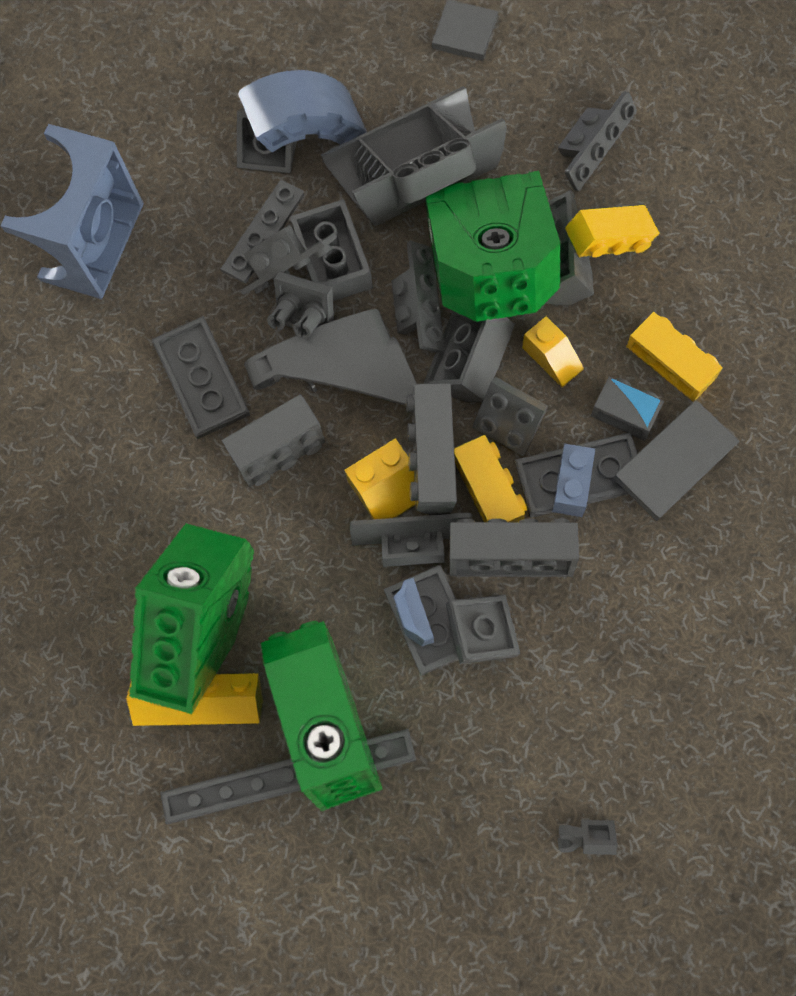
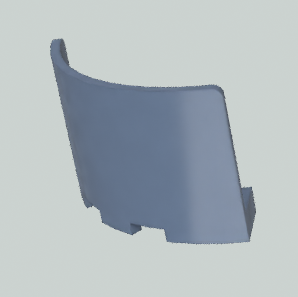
(300, 104)

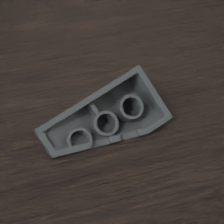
(575, 271)

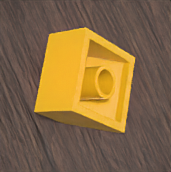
(383, 481)

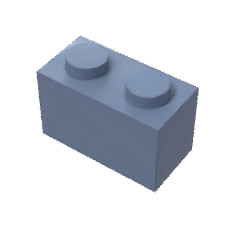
(573, 480)

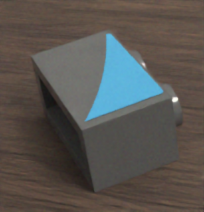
(627, 407)

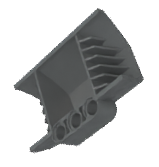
(415, 156)

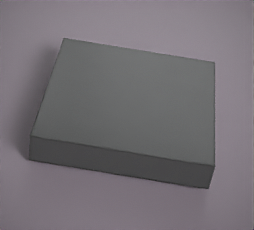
(465, 30)
(482, 629)

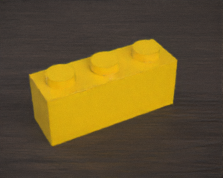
(611, 230)
(674, 356)
(488, 482)

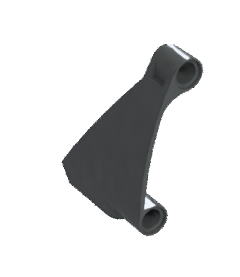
(344, 354)

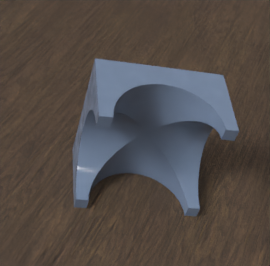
(89, 221)

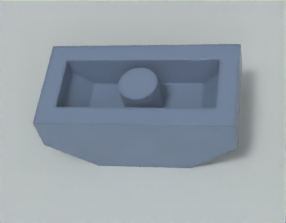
(413, 614)

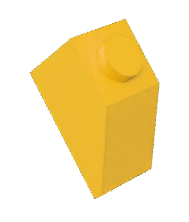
(552, 351)

